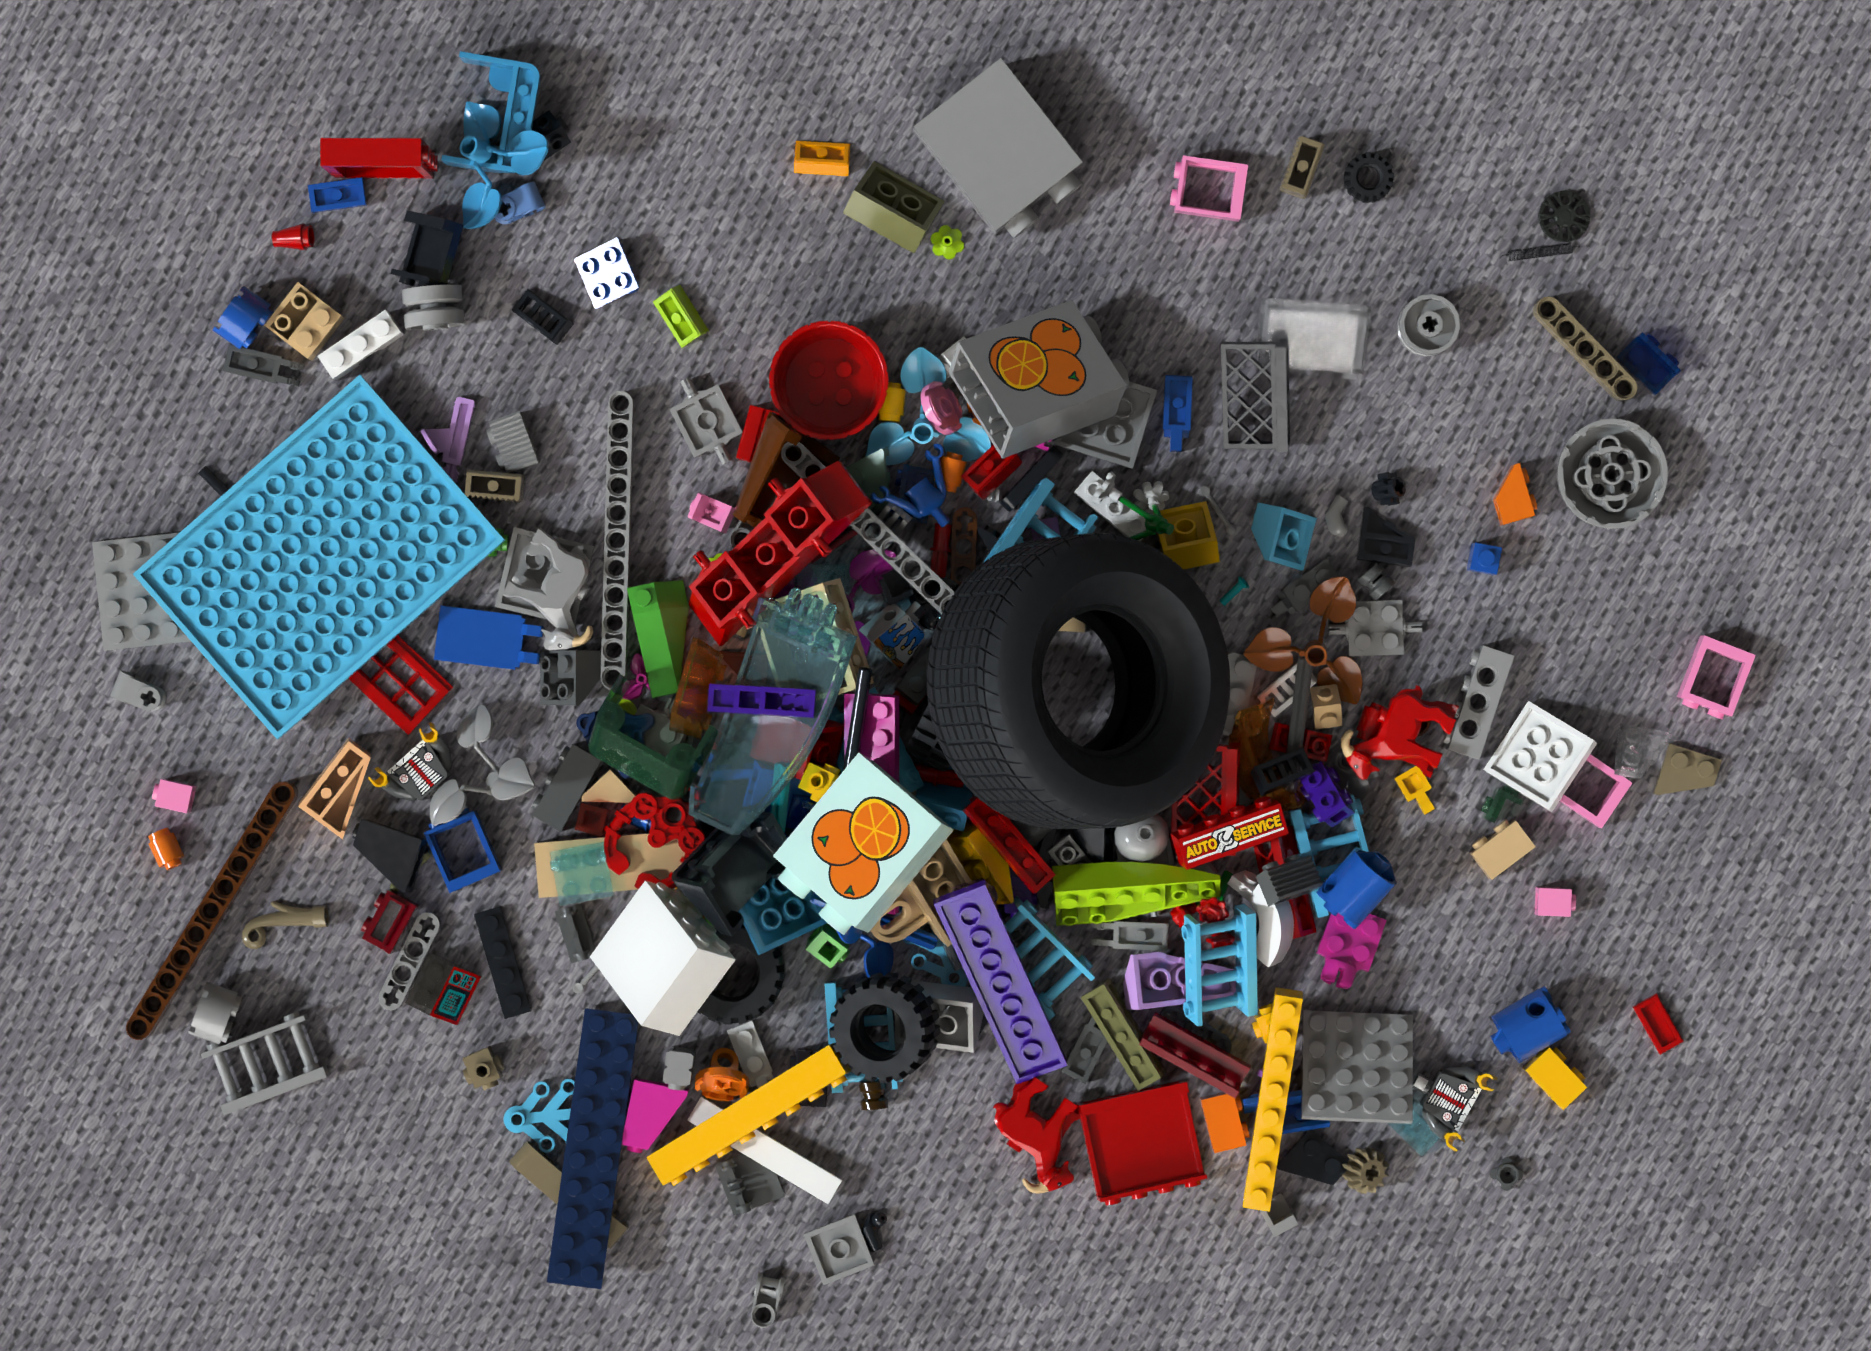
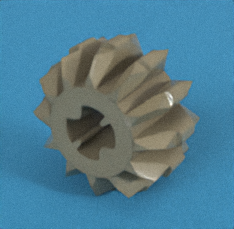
(1365, 1170)

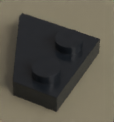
(1383, 541)
(1313, 1159)

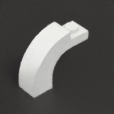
(1275, 922)

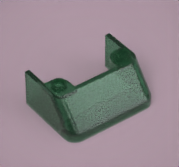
(665, 775)

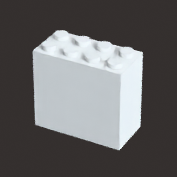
(662, 958)

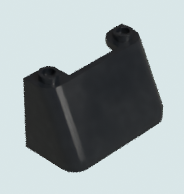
(730, 870)

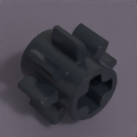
(1388, 488)

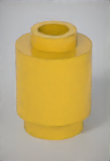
(894, 403)

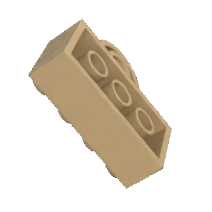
(917, 904)

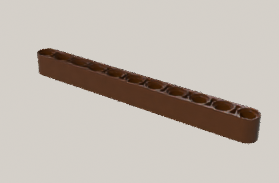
(202, 919)

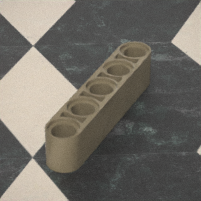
(1597, 355)
(546, 1177)

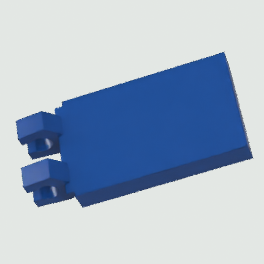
(483, 638)

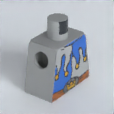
(896, 632)

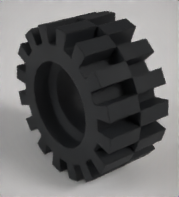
(1385, 177)

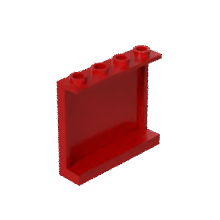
(1141, 1142)

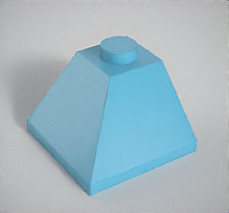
(1283, 534)

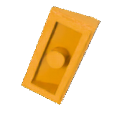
(822, 158)

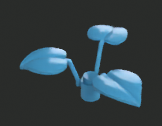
(528, 153)

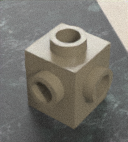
(486, 1058)

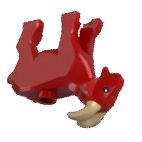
(1398, 733)
(1036, 1134)

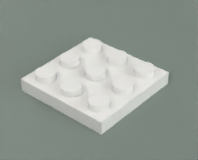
(1540, 756)

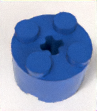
(242, 318)

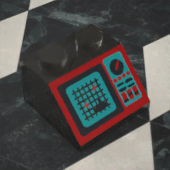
(443, 989)

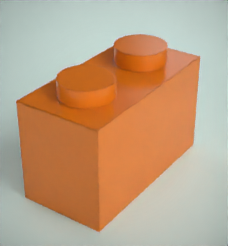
(1224, 1122)

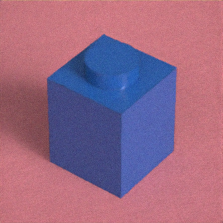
(1484, 558)

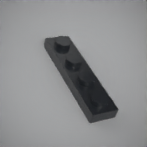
(502, 962)

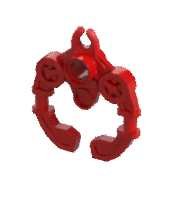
(662, 830)

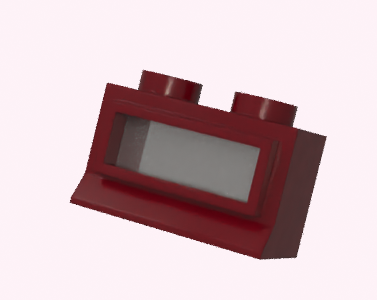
(389, 920)

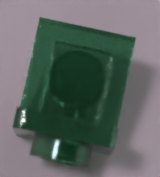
(1494, 804)

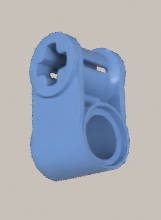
(522, 202)

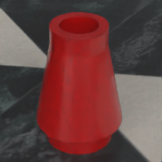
(294, 237)

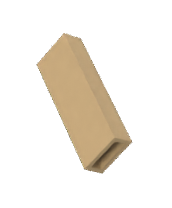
(639, 852)

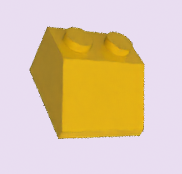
(1193, 536)

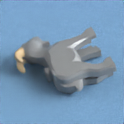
(558, 591)

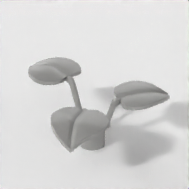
(504, 783)

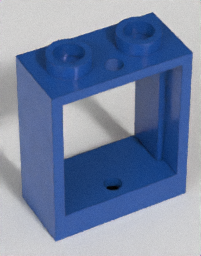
(474, 876)

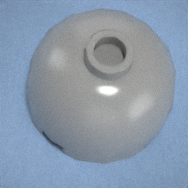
(1143, 839)

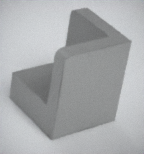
(1280, 1216)

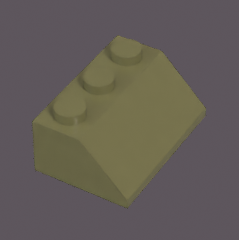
(893, 207)

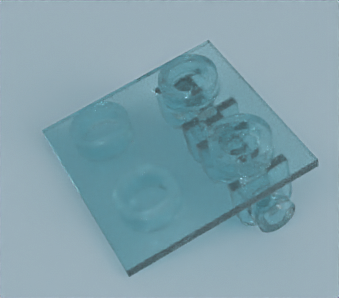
(581, 874)

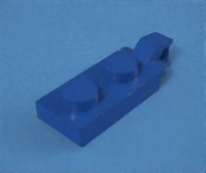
(1177, 409)

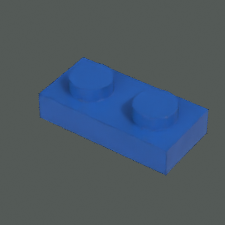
(337, 195)

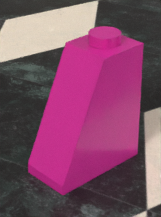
(649, 1112)

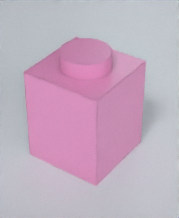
(174, 795)
(1554, 901)

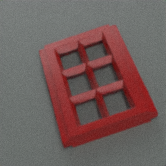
(388, 704)

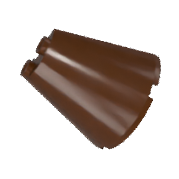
(768, 464)

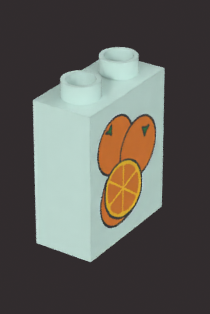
(860, 846)

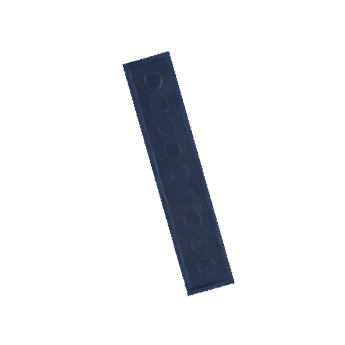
(592, 1149)

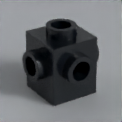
(553, 130)

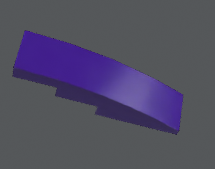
(761, 700)

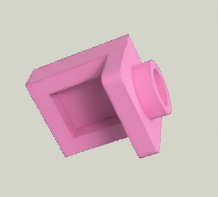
(711, 512)

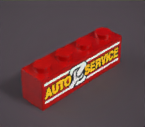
(1229, 832)

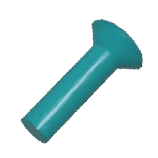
(1242, 583)

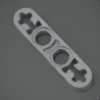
(410, 961)

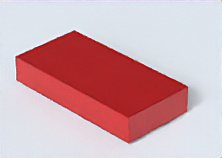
(1657, 1024)

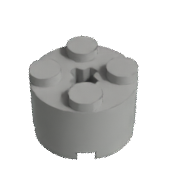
(214, 1012)

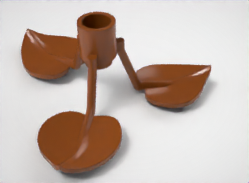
(1273, 649)

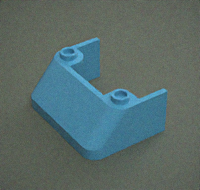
(522, 84)

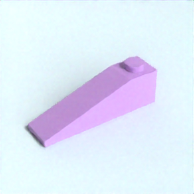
(1159, 981)

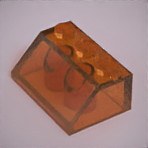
(701, 668)

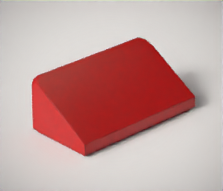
(990, 472)

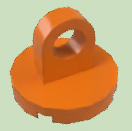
(722, 1082)

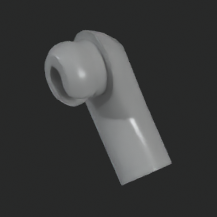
(1334, 518)

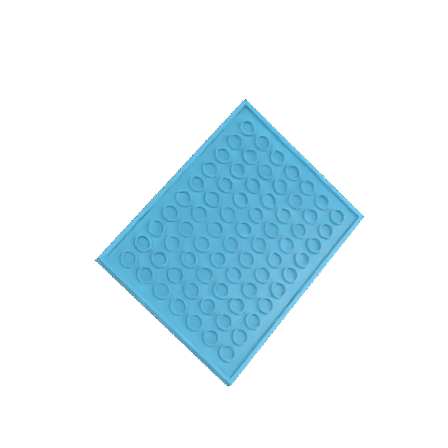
(319, 557)

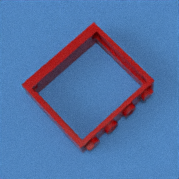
(378, 158)

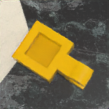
(1414, 785)

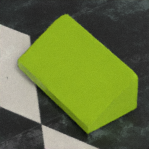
(680, 315)

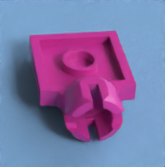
(1348, 948)

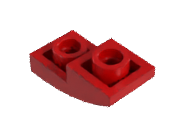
(1314, 743)

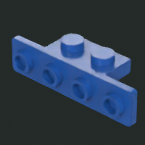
(1292, 1118)

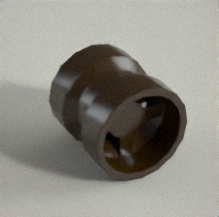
(873, 1095)

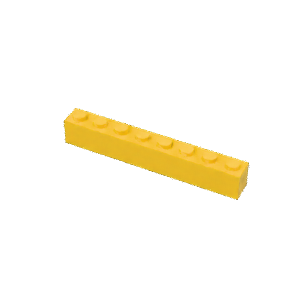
(1272, 1099)
(747, 1115)

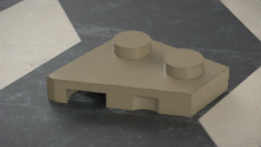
(1686, 770)

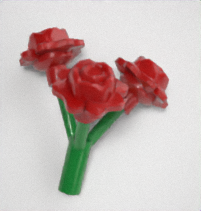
(1210, 911)

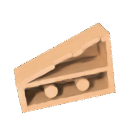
(337, 788)

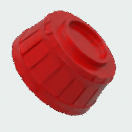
(828, 380)

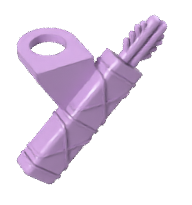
(453, 439)

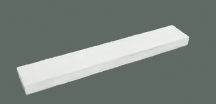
(777, 1157)

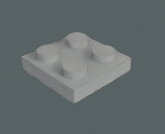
(839, 1249)

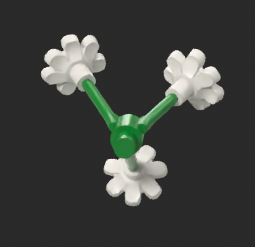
(1149, 499)

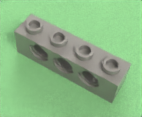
(1499, 664)

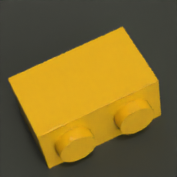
(1555, 1077)

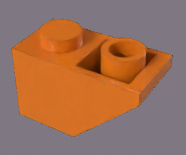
(1512, 498)

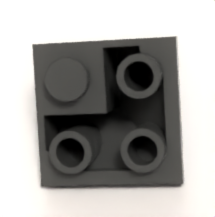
(568, 676)

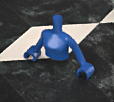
(923, 496)

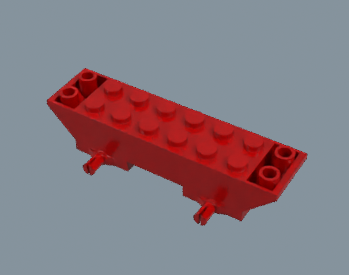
(776, 550)

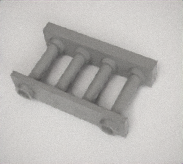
(260, 1089)

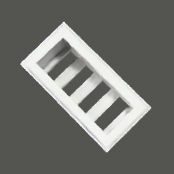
(1289, 673)

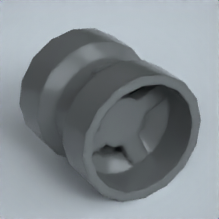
(1380, 586)

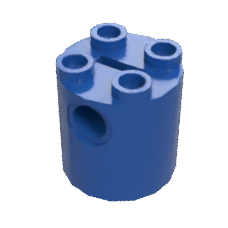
(1357, 886)
(1529, 1025)

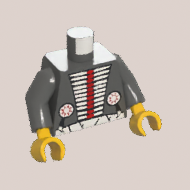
(419, 770)
(1449, 1099)

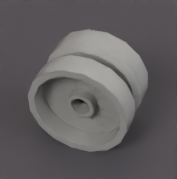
(434, 310)
(1444, 324)

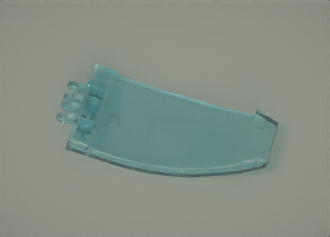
(762, 753)

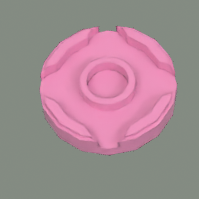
(941, 408)

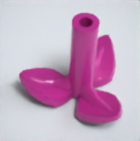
(636, 687)

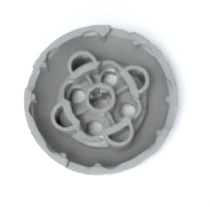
(1644, 471)

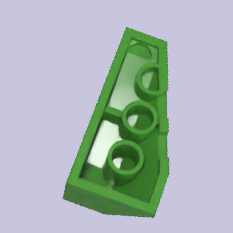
(661, 623)

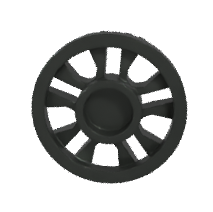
(1564, 216)

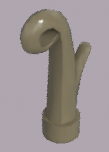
(287, 917)

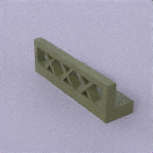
(1123, 1034)

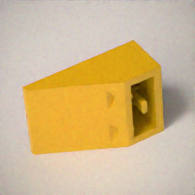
(982, 860)

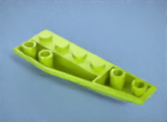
(1125, 890)

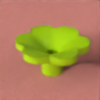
(947, 250)

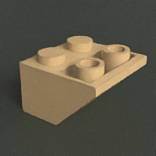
(304, 321)

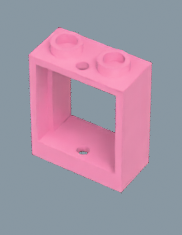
(1237, 192)
(1731, 652)
(1609, 803)

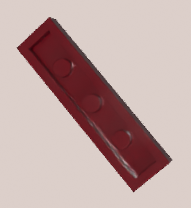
(1194, 1054)

